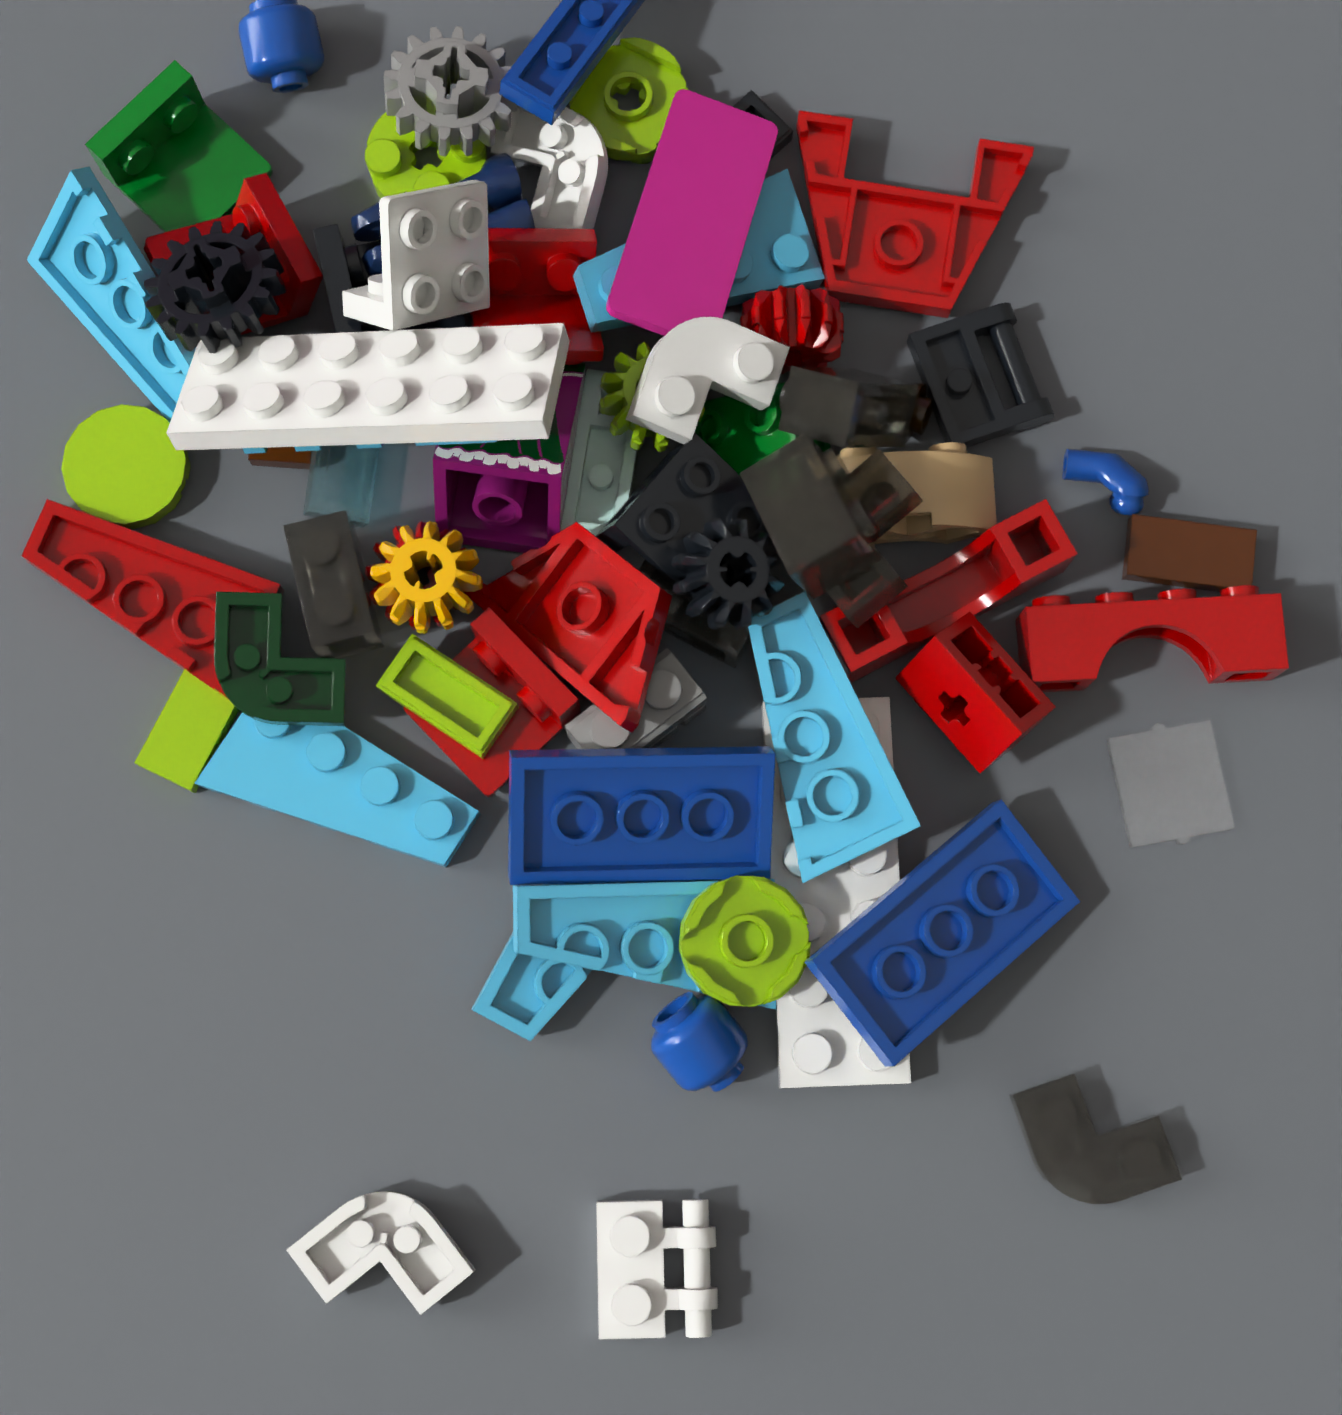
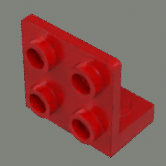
(262, 212)
(535, 284)
(518, 673)

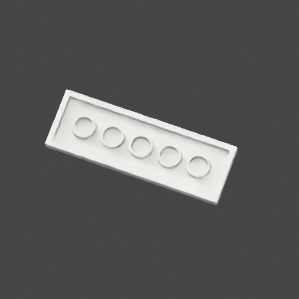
(373, 388)
(813, 1035)

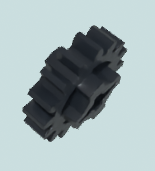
(215, 287)

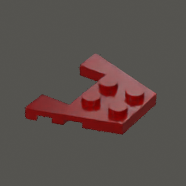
(900, 242)

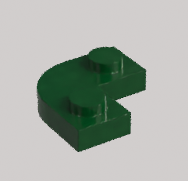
(261, 680)

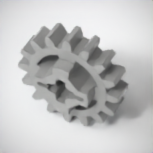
(423, 78)

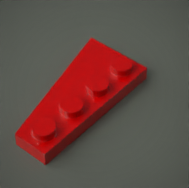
(140, 583)

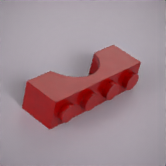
(975, 579)
(1227, 635)

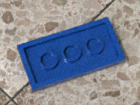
(640, 814)
(942, 933)

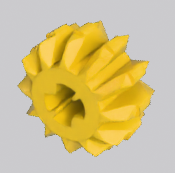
(402, 575)

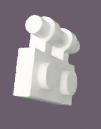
(632, 1269)

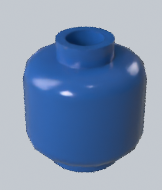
(281, 44)
(699, 1042)

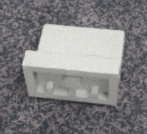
(430, 258)

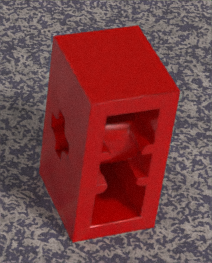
(974, 692)

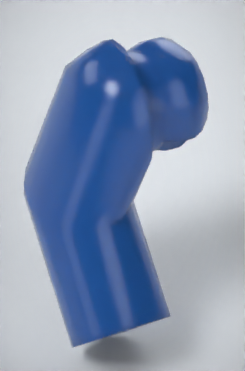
(1113, 472)

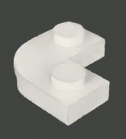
(571, 163)
(702, 357)
(384, 1230)

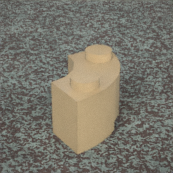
(953, 487)

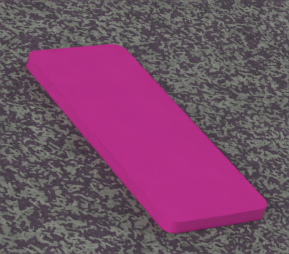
(692, 214)

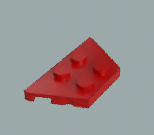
(585, 618)

